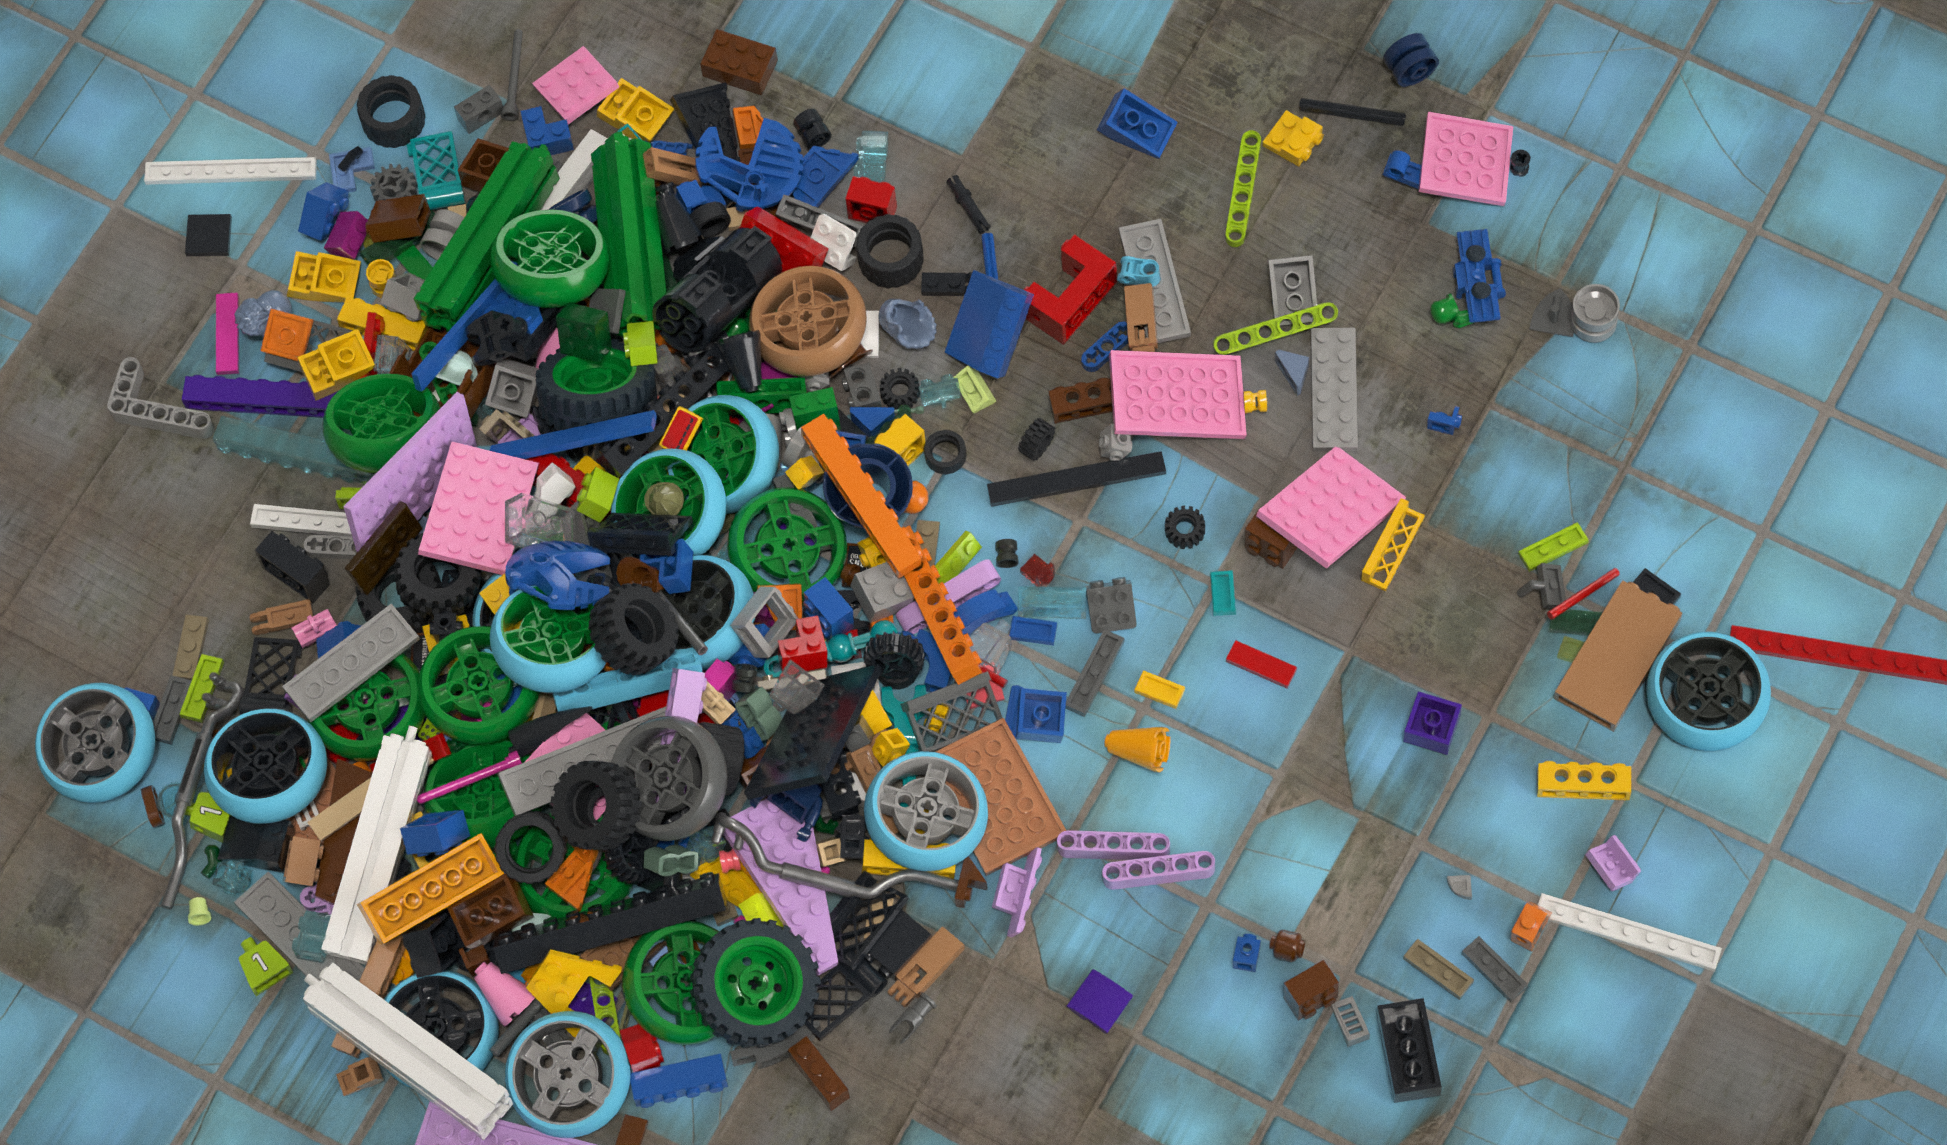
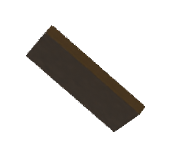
(383, 548)

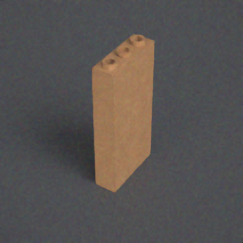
(1618, 655)

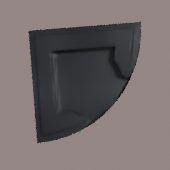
(350, 157)

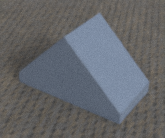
(1294, 368)

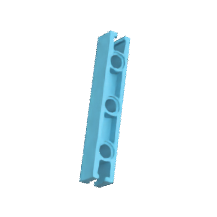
(618, 687)

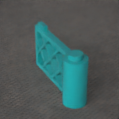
(440, 193)

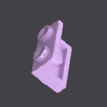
(1614, 863)

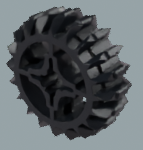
(895, 654)
(626, 866)

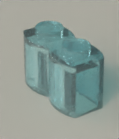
(311, 936)

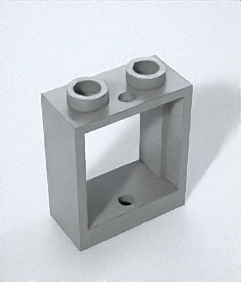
(742, 625)

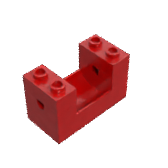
(1094, 278)

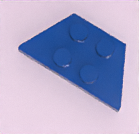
(822, 173)

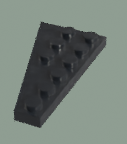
(707, 109)

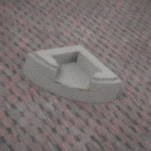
(1460, 886)

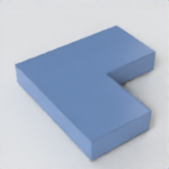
(346, 178)

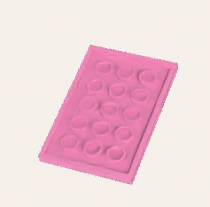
(1177, 394)
(469, 507)
(1330, 507)

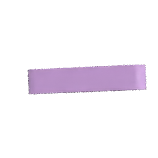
(960, 589)
(1103, 839)
(1167, 862)

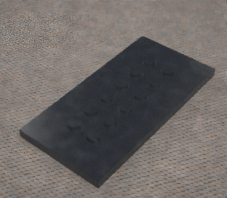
(813, 738)

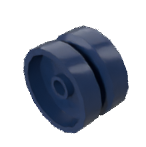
(1411, 59)
(575, 204)

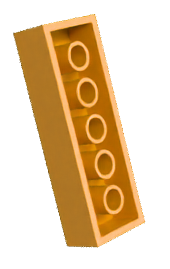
(430, 889)

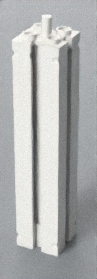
(377, 842)
(406, 1050)

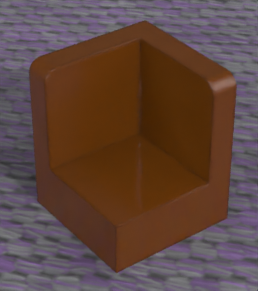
(474, 958)

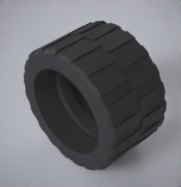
(385, 90)
(889, 228)
(732, 745)
(513, 869)

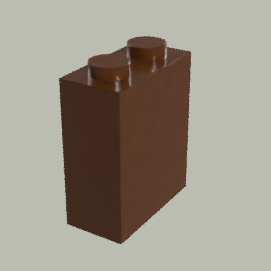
(398, 218)

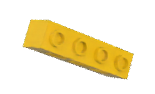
(1573, 788)

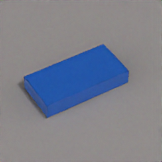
(1033, 630)

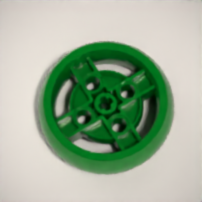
(549, 258)
(379, 419)
(775, 504)
(440, 699)
(377, 708)
(482, 801)
(538, 847)
(639, 985)

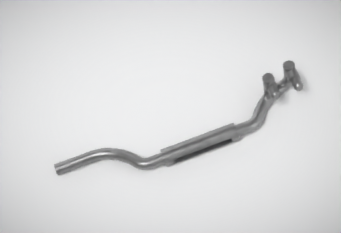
(193, 773)
(816, 878)

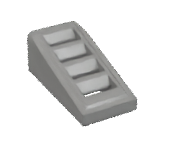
(1355, 1038)

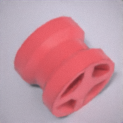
(729, 861)

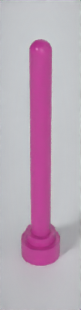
(509, 762)

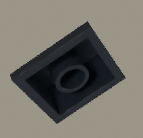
(694, 255)

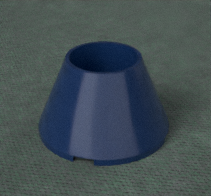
(885, 469)

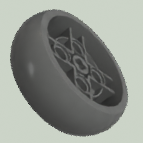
(702, 798)

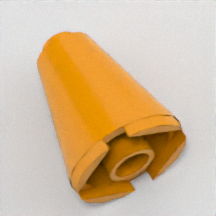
(1140, 746)

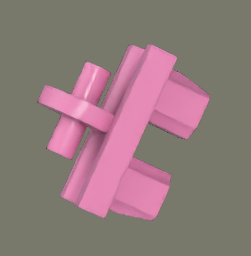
(313, 628)

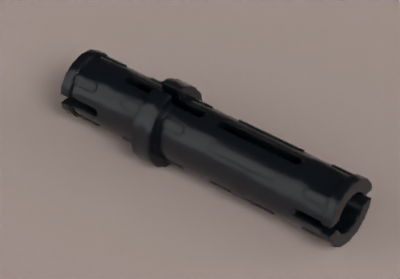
(964, 197)

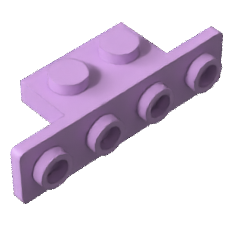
(1015, 889)

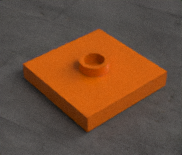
(286, 334)

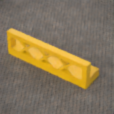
(1386, 538)

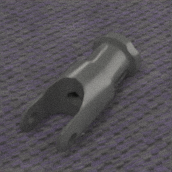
(915, 1014)

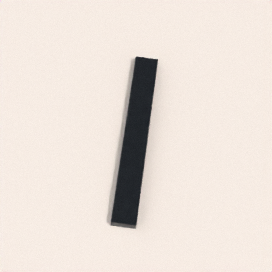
(1076, 479)

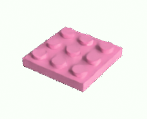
(575, 85)

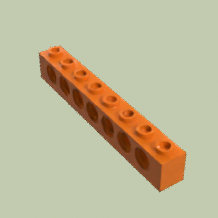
(961, 667)

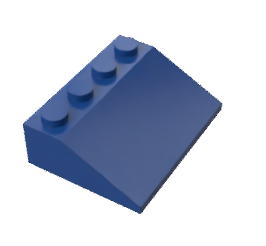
(988, 324)

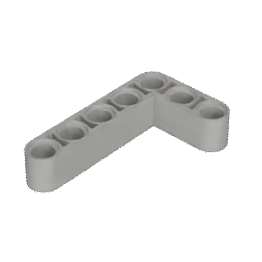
(152, 410)

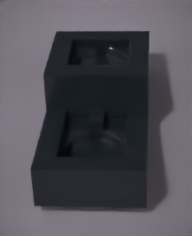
(852, 837)

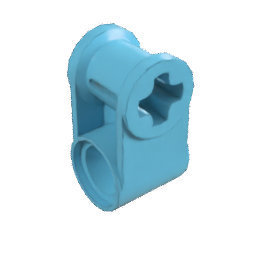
(1137, 271)

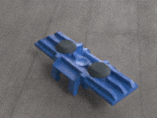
(1471, 279)

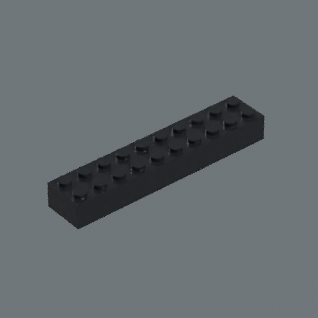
(610, 922)

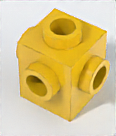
(870, 554)
(889, 746)

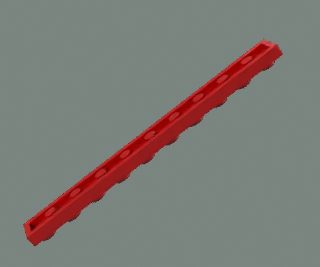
(1843, 655)

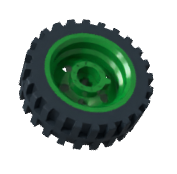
(588, 392)
(791, 970)

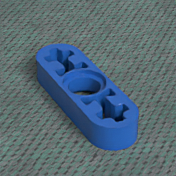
(1110, 337)

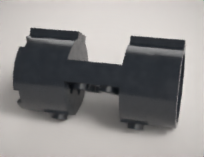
(717, 290)

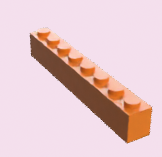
(861, 495)

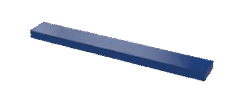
(453, 339)
(578, 436)

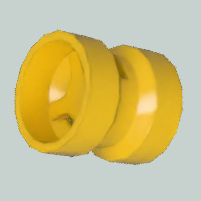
(1250, 403)
(935, 724)

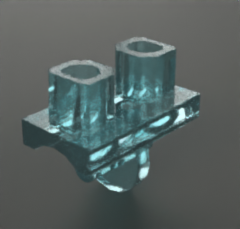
(939, 392)

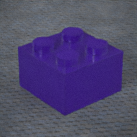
(1432, 723)

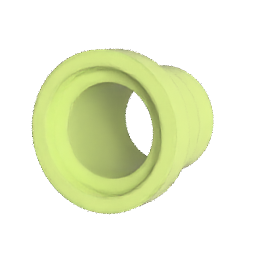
(198, 912)

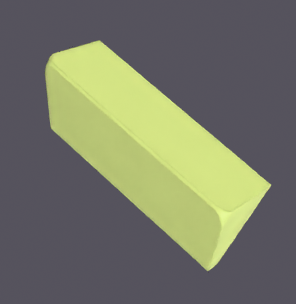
(974, 389)

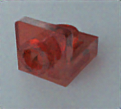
(1038, 571)

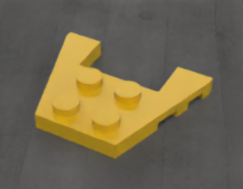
(561, 978)

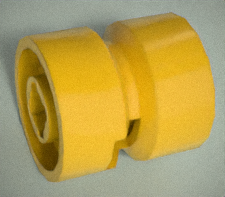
(377, 274)

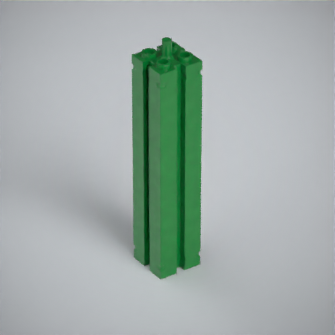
(629, 226)
(464, 268)

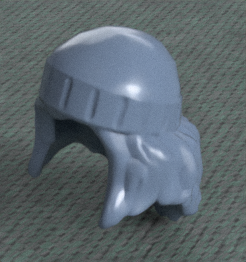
(254, 313)
(908, 322)

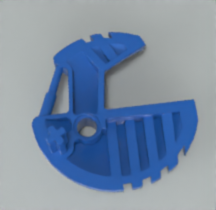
(772, 167)
(551, 569)

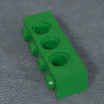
(769, 392)

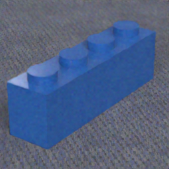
(678, 1080)

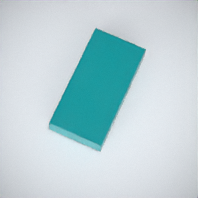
(1223, 593)

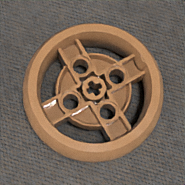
(808, 320)

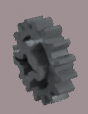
(402, 180)

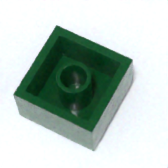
(583, 332)

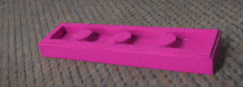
(227, 334)

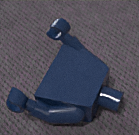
(801, 804)

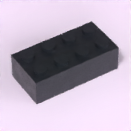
(1409, 1050)

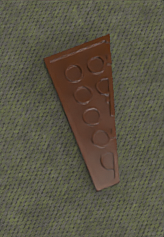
(338, 844)

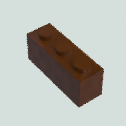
(818, 1073)

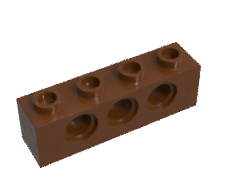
(1085, 406)

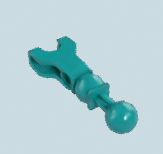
(841, 646)
(900, 720)

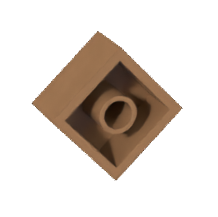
(302, 861)

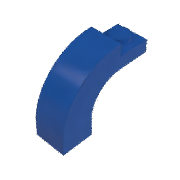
(984, 608)
(938, 673)

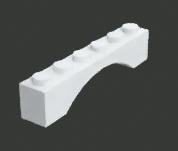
(552, 486)

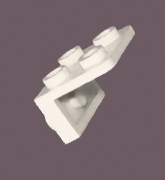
(838, 240)

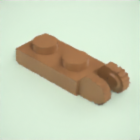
(281, 617)

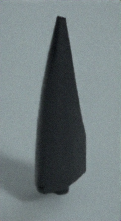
(533, 733)

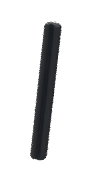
(1352, 111)

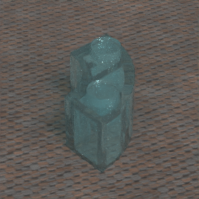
(872, 155)

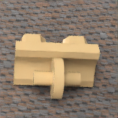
(716, 705)

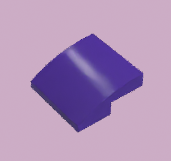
(1099, 1001)

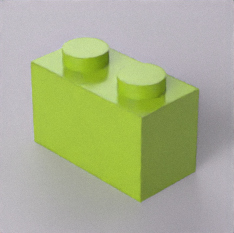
(640, 343)
(597, 494)

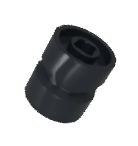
(811, 128)

